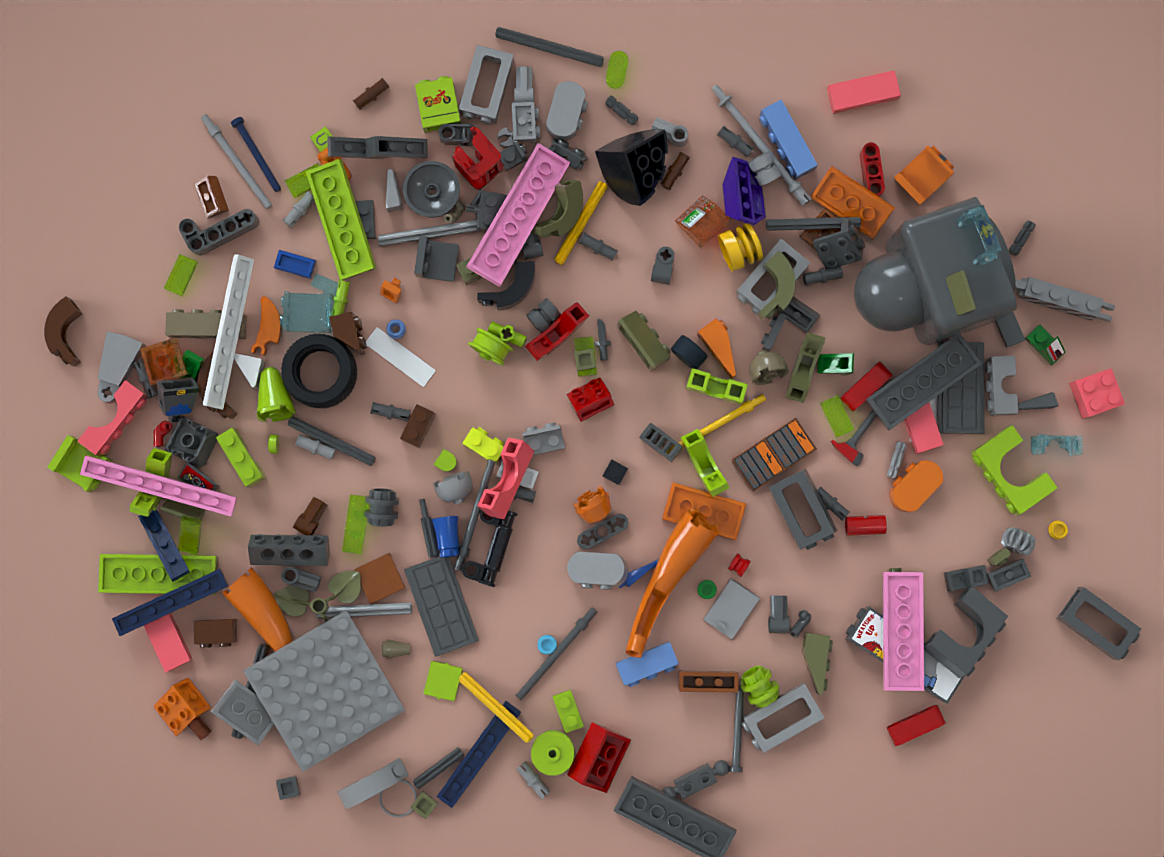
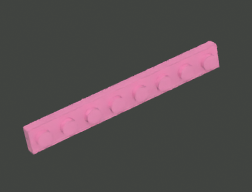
(158, 485)

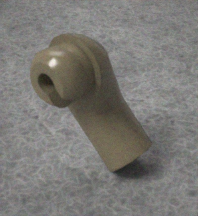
(453, 216)

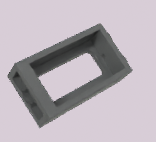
(816, 503)
(1068, 617)

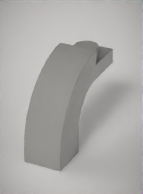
(372, 784)

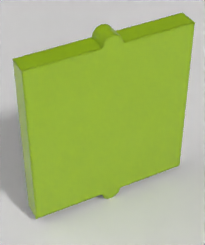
(442, 680)

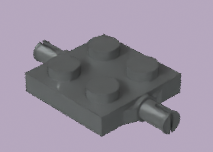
(486, 209)

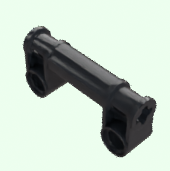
(496, 550)

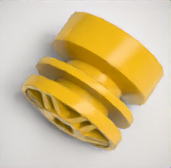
(742, 246)

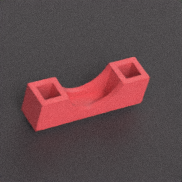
(128, 400)
(516, 458)

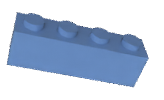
(787, 139)

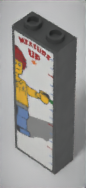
(868, 636)

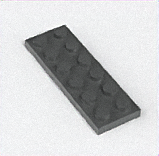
(923, 381)
(674, 819)

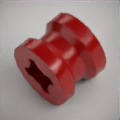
(739, 564)

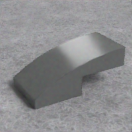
(966, 578)

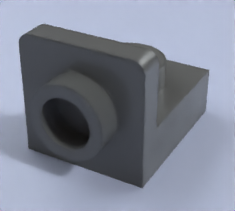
(513, 155)

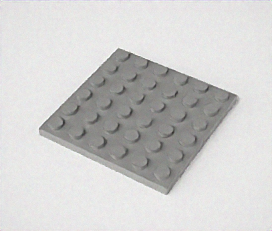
(324, 690)

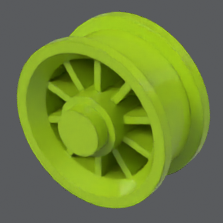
(490, 347)
(552, 752)

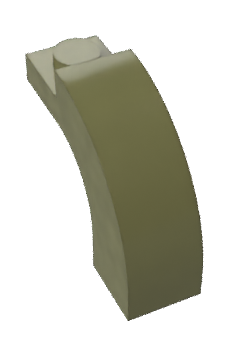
(567, 212)
(784, 277)
(804, 367)

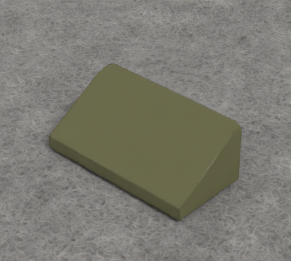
(960, 293)
(180, 509)

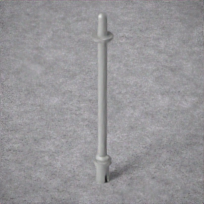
(794, 186)

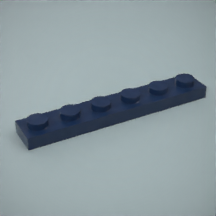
(170, 602)
(475, 758)

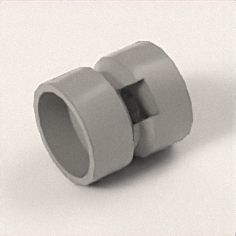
(764, 168)

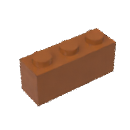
(708, 681)

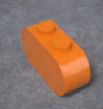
(916, 485)

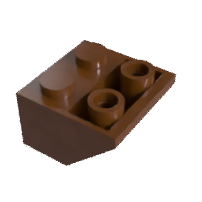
(347, 329)

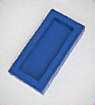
(294, 264)

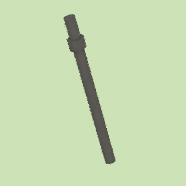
(464, 548)
(581, 624)

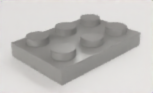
(243, 712)

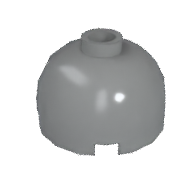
(454, 487)

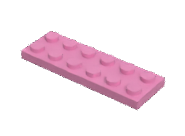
(903, 631)

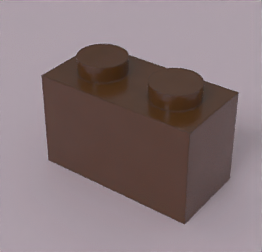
(418, 426)
(215, 631)

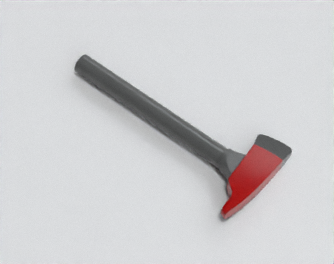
(848, 449)

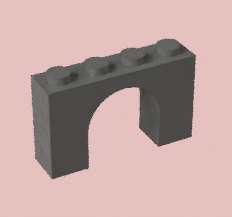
(988, 622)

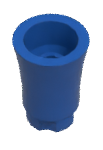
(447, 535)

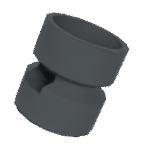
(544, 315)

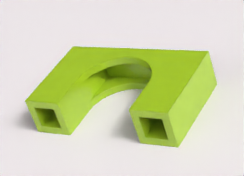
(989, 458)

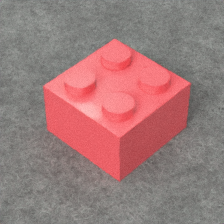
(1097, 393)

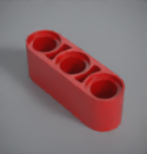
(872, 162)
(866, 386)
(916, 725)

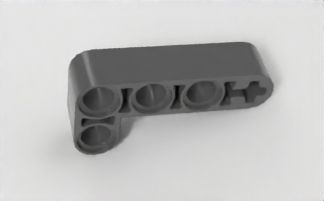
(221, 227)

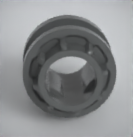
(381, 507)

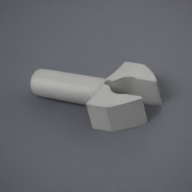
(504, 132)

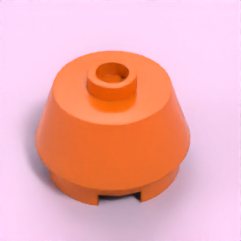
(593, 505)

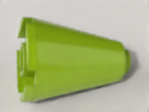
(273, 397)

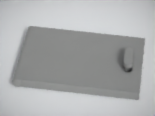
(731, 608)

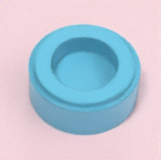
(547, 644)

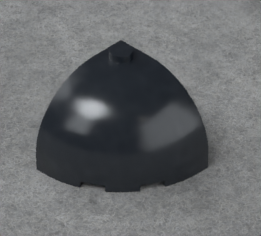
(634, 164)

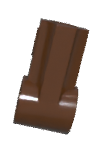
(308, 521)

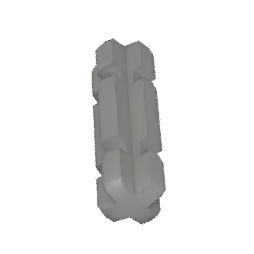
(896, 460)

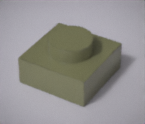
(584, 359)
(999, 557)
(424, 804)

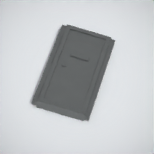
(963, 402)
(441, 605)

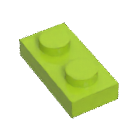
(568, 711)

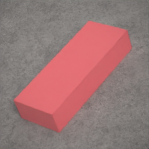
(863, 92)
(923, 429)
(168, 642)

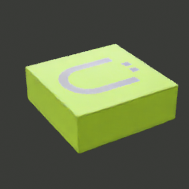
(320, 138)

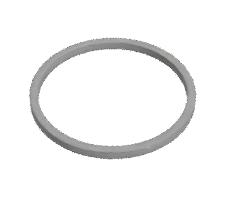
(380, 798)

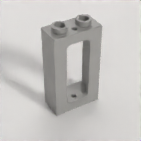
(490, 114)
(744, 292)
(783, 700)

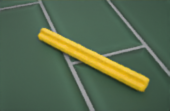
(581, 223)
(496, 707)

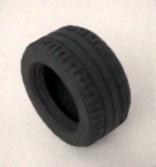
(303, 348)

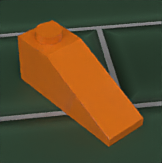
(717, 341)

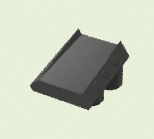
(191, 442)

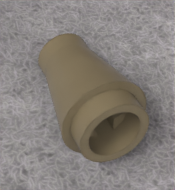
(394, 649)

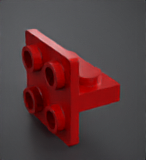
(590, 399)

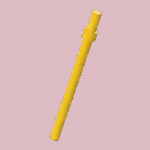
(747, 406)

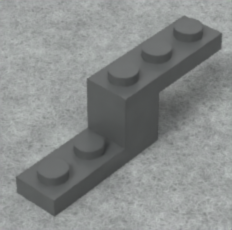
(377, 147)

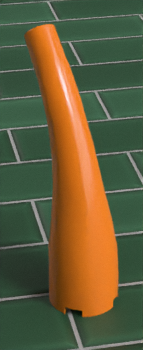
(680, 553)
(260, 609)

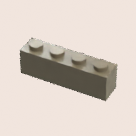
(197, 324)

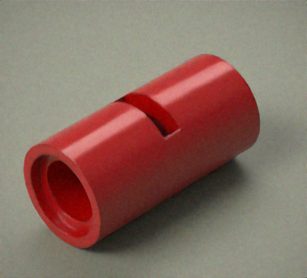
(865, 526)

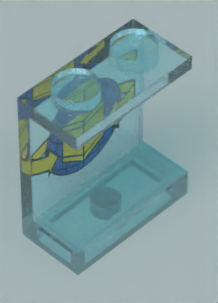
(980, 218)

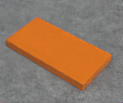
(850, 199)
(720, 510)

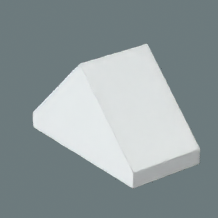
(251, 368)

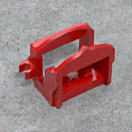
(489, 166)

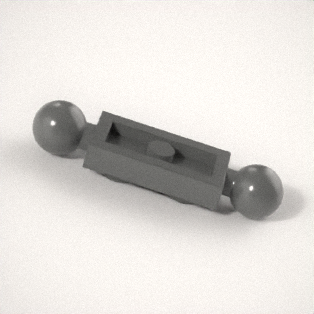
(697, 780)

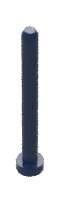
(238, 123)

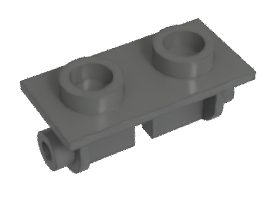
(574, 156)

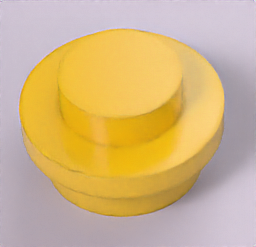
(1058, 530)

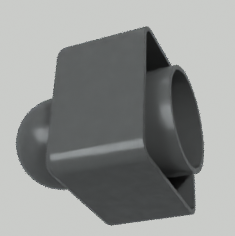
(910, 280)

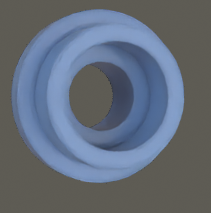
(391, 325)

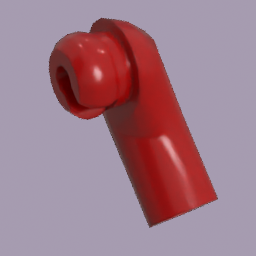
(160, 431)

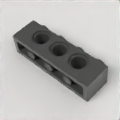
(289, 550)

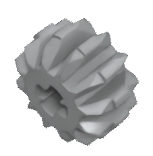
(1018, 541)

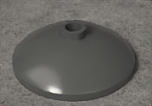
(431, 176)

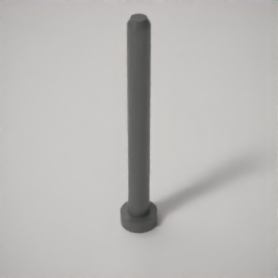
(737, 732)

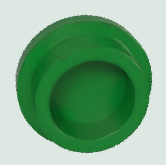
(706, 589)

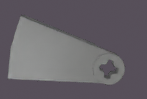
(116, 363)

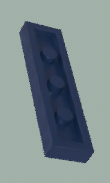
(164, 545)

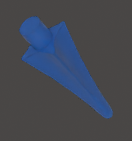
(636, 574)

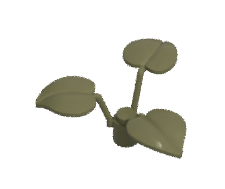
(344, 586)

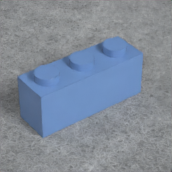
(651, 662)

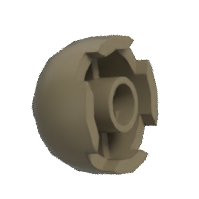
(766, 367)

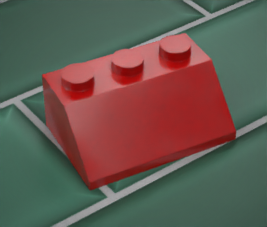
(599, 757)

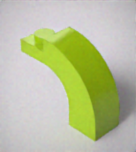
(156, 463)
(704, 463)

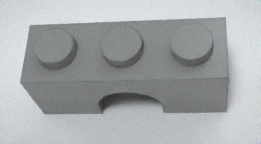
(1000, 402)

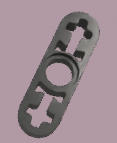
(592, 542)

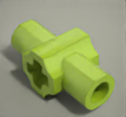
(516, 338)

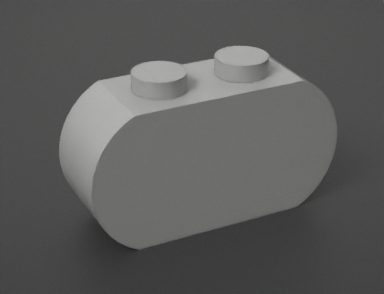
(566, 111)
(597, 569)

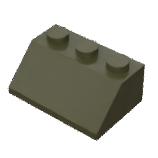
(644, 340)

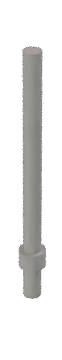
(215, 133)

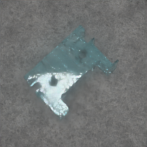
(1071, 444)

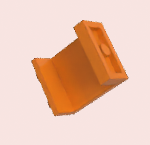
(925, 174)

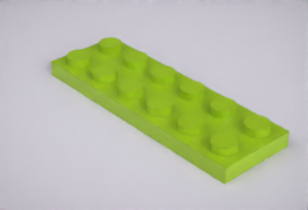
(341, 219)
(147, 573)

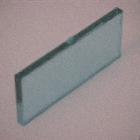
(324, 284)

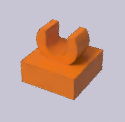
(391, 290)

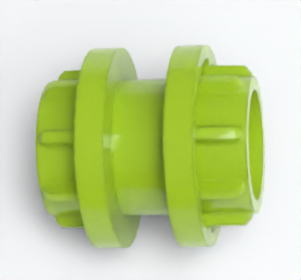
(761, 689)

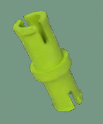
(340, 298)

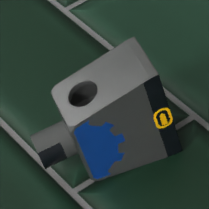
(177, 397)

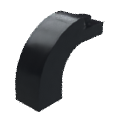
(516, 292)

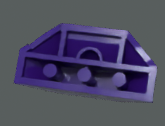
(742, 193)

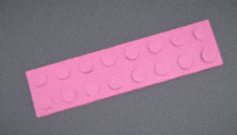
(518, 215)

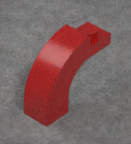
(558, 332)

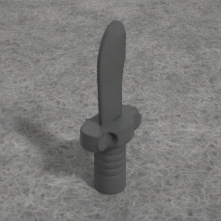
(602, 344)

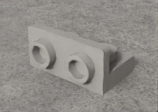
(524, 122)
(544, 439)

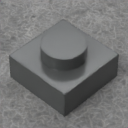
(288, 787)

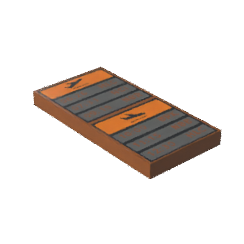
(774, 454)

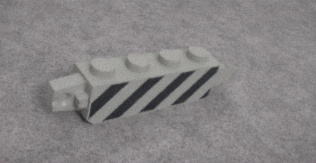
(1063, 299)

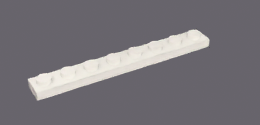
(228, 332)

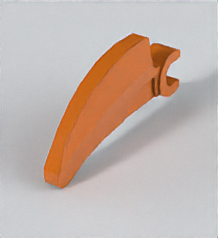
(269, 326)

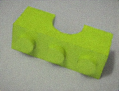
(715, 387)
(237, 453)

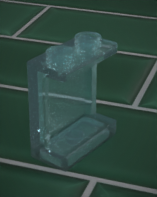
(306, 312)

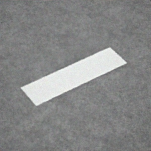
(400, 357)

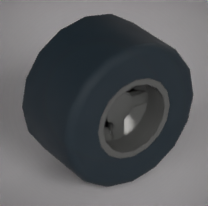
(689, 352)

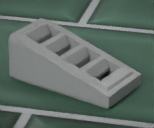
(393, 198)

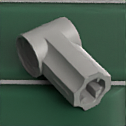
(524, 90)
(671, 130)

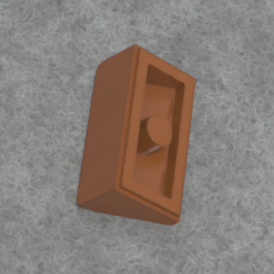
(211, 196)

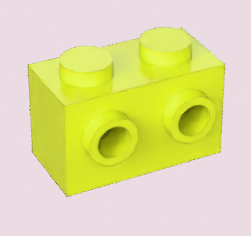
(483, 445)

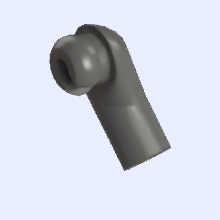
(804, 619)

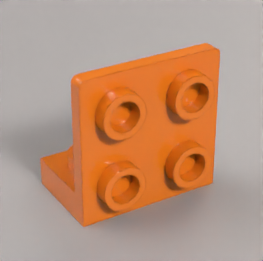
(181, 705)

